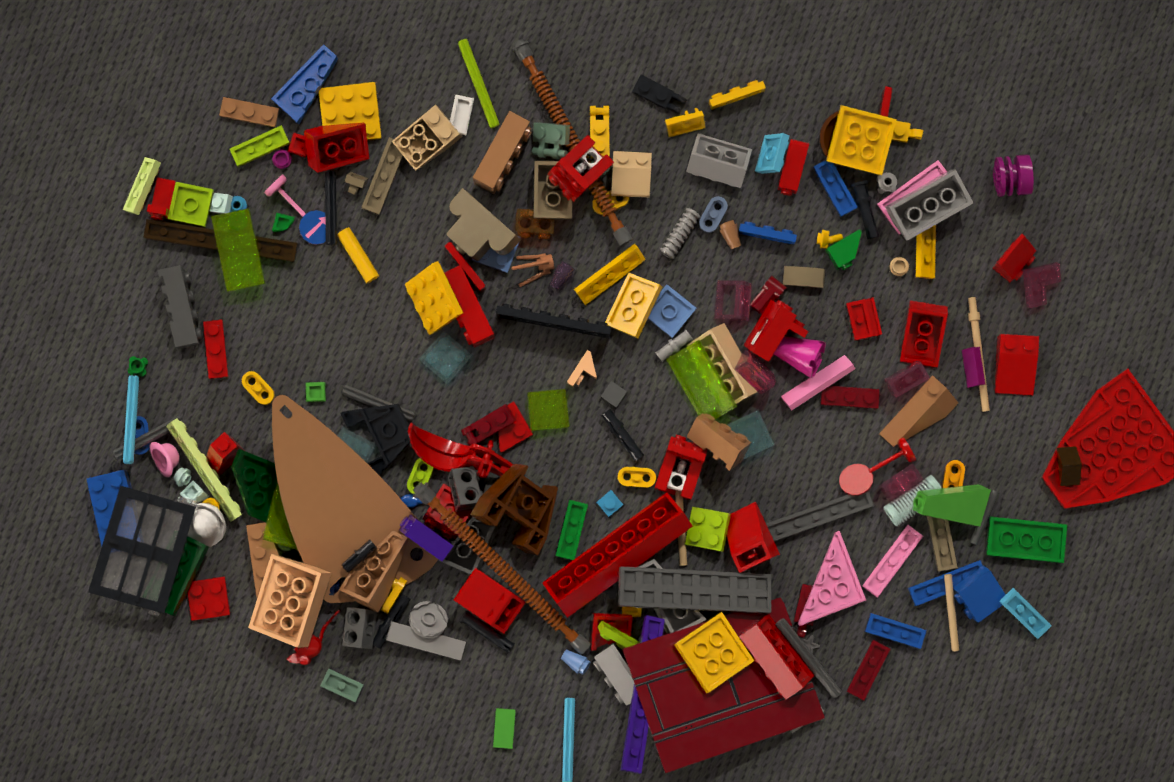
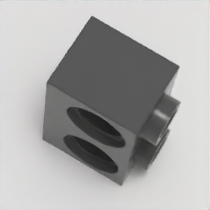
(460, 488)
(361, 628)

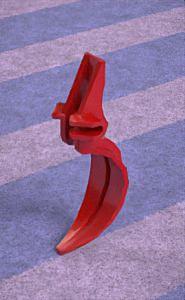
(451, 455)

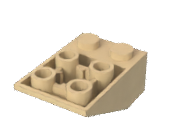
(427, 138)

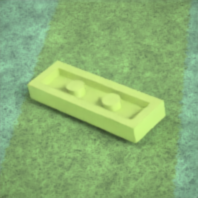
(142, 186)

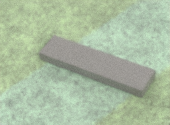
(440, 645)

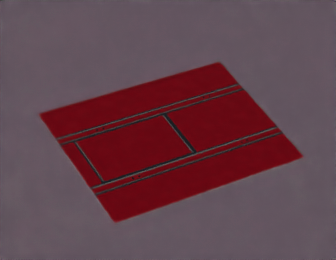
(701, 725)

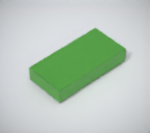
(504, 728)

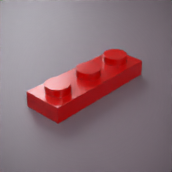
(215, 349)

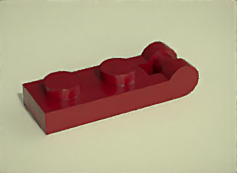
(489, 424)

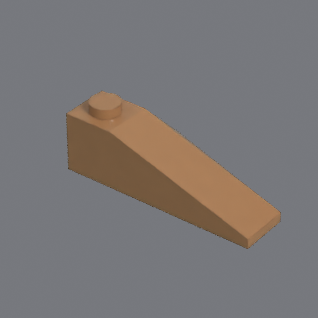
(924, 409)

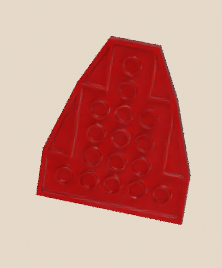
(1120, 443)

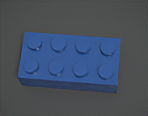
(103, 495)

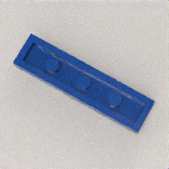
(936, 587)

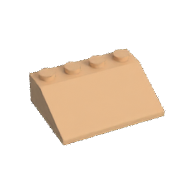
(289, 601)

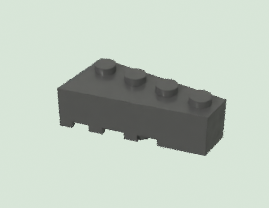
(180, 306)
(462, 556)

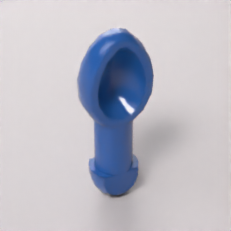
(410, 500)

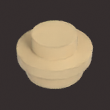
(899, 266)

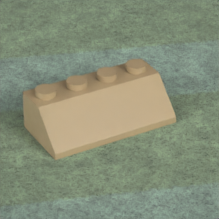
(725, 356)

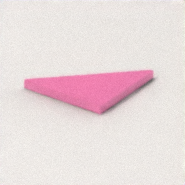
(835, 584)

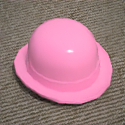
(165, 457)

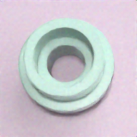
(182, 476)

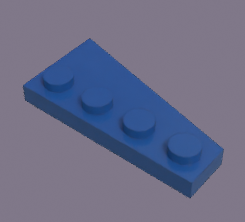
(305, 84)

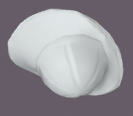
(207, 524)

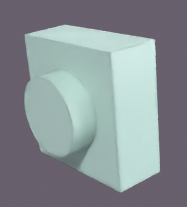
(221, 203)

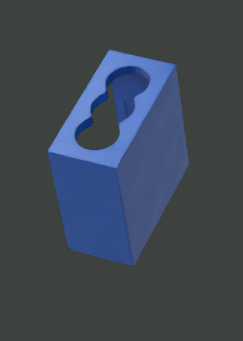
(979, 594)

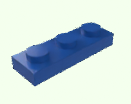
(835, 187)
(768, 233)
(895, 630)

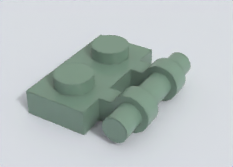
(550, 133)

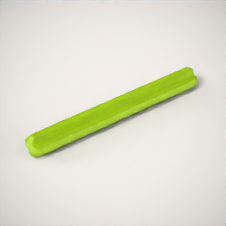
(478, 83)

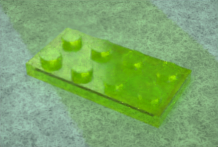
(238, 250)
(701, 381)

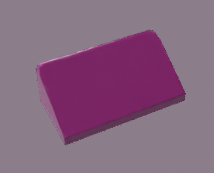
(973, 367)

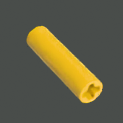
(357, 255)

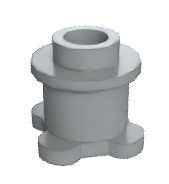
(886, 188)

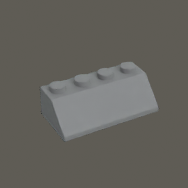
(929, 204)

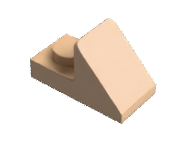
(585, 365)

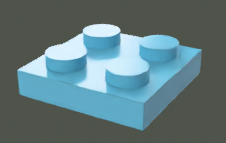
(772, 153)

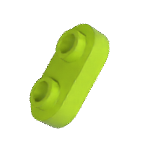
(418, 475)

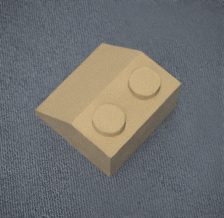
(631, 174)

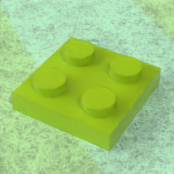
(190, 204)
(708, 529)

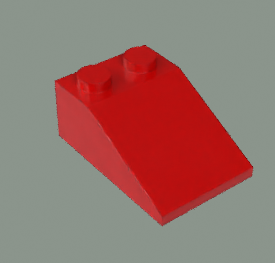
(336, 145)
(924, 333)
(1016, 364)

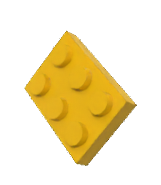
(633, 305)

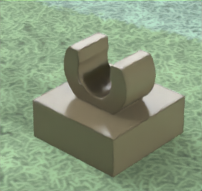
(355, 182)

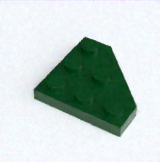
(256, 483)

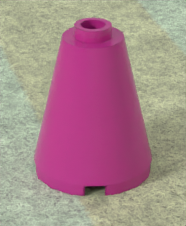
(801, 354)

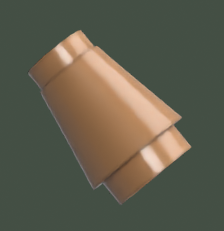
(730, 233)

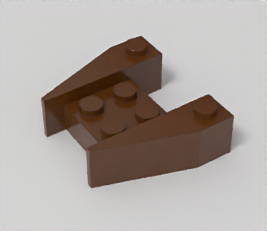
(523, 503)

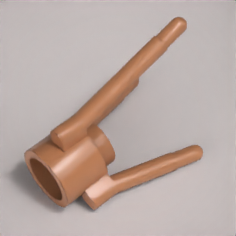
(543, 261)

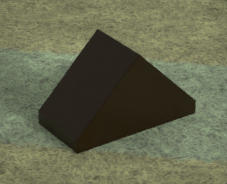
(1069, 466)

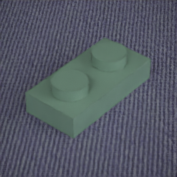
(342, 685)

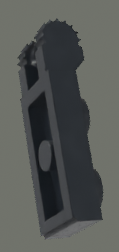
(657, 94)

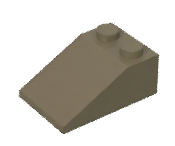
(548, 199)

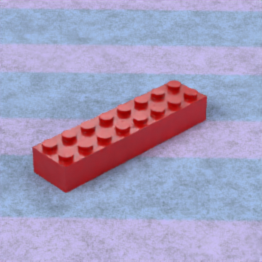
(624, 547)

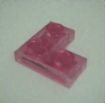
(1035, 281)

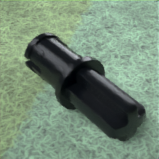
(359, 556)

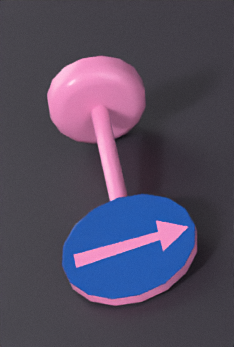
(312, 225)

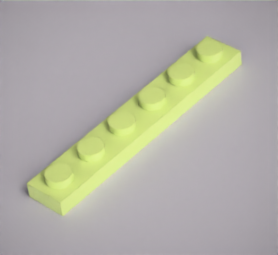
(200, 463)

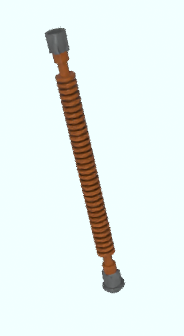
(556, 113)
(428, 497)

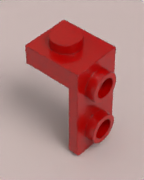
(161, 199)

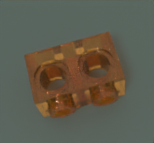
(534, 229)

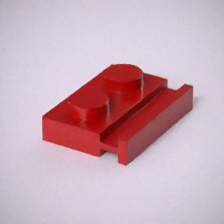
(864, 319)

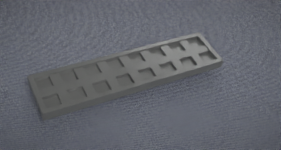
(694, 590)

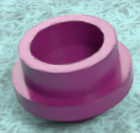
(282, 159)

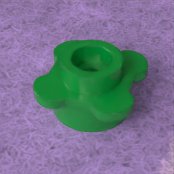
(137, 361)

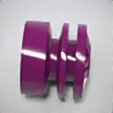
(1016, 175)

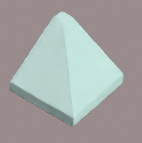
(194, 492)

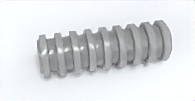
(680, 233)

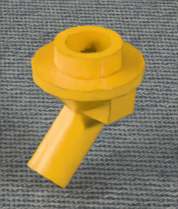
(824, 239)

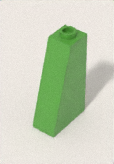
(955, 504)

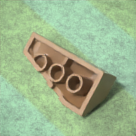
(374, 577)

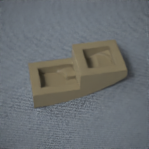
(804, 277)

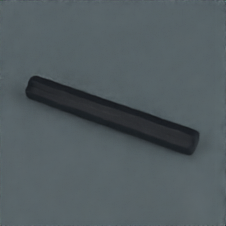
(330, 208)

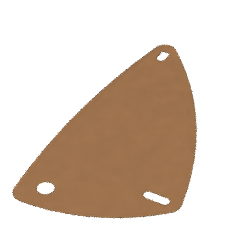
(334, 498)

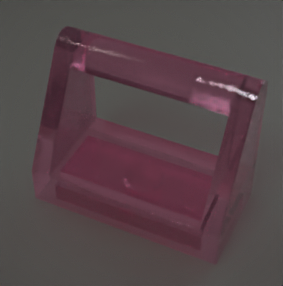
(742, 300)
(755, 372)

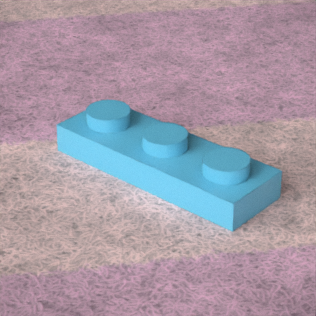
(1025, 613)

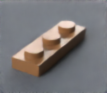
(249, 112)

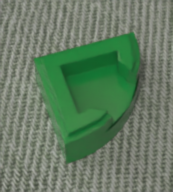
(282, 222)

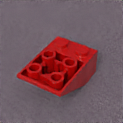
(750, 538)
(489, 600)

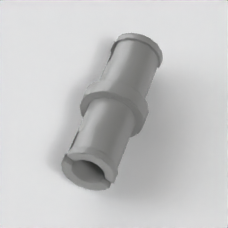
(674, 345)

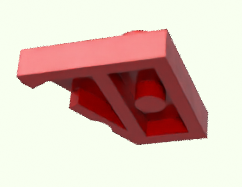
(515, 431)
(620, 621)

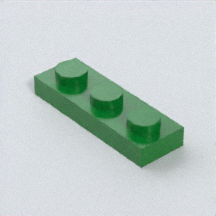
(571, 530)

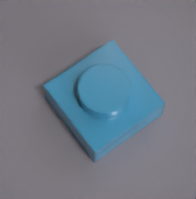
(609, 503)

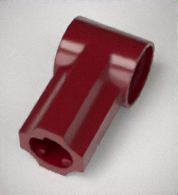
(770, 291)

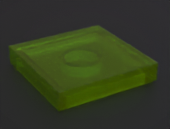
(548, 409)

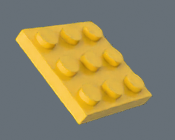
(351, 105)
(861, 140)
(433, 298)
(714, 652)

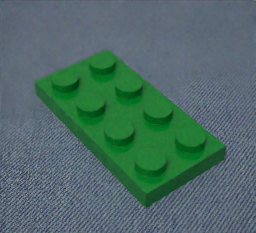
(1026, 539)

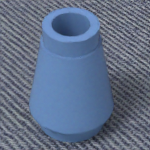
(576, 662)

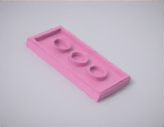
(922, 178)

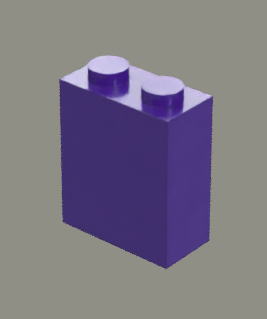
(425, 537)

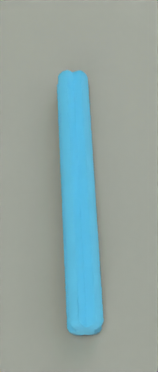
(130, 422)
(568, 740)

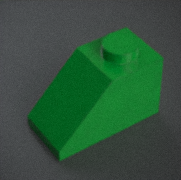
(844, 251)

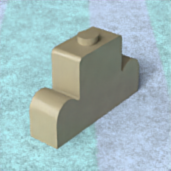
(478, 228)

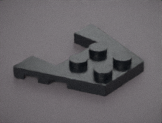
(387, 428)

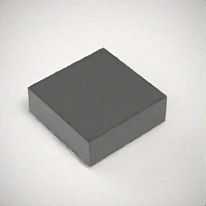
(613, 394)

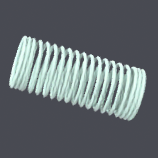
(896, 516)

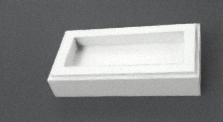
(461, 113)

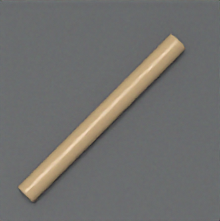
(682, 538)
(951, 612)

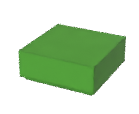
(315, 392)

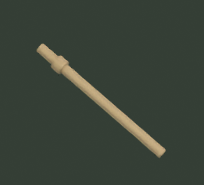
(974, 317)

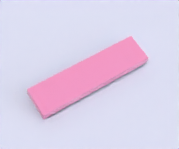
(818, 382)
(892, 561)

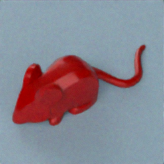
(305, 654)

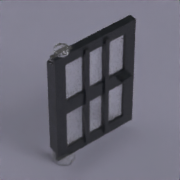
(142, 549)

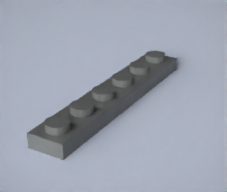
(818, 515)

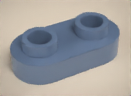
(713, 215)

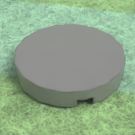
(428, 619)

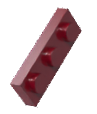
(850, 397)
(868, 669)

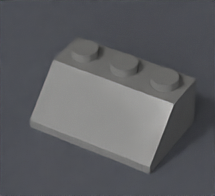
(719, 160)
(617, 673)

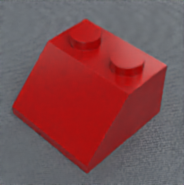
(1015, 258)

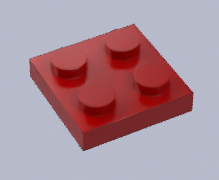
(208, 598)

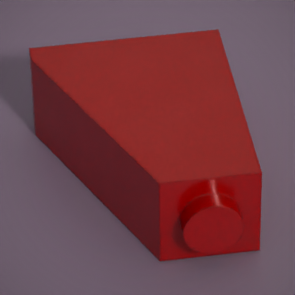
(793, 167)
(222, 453)

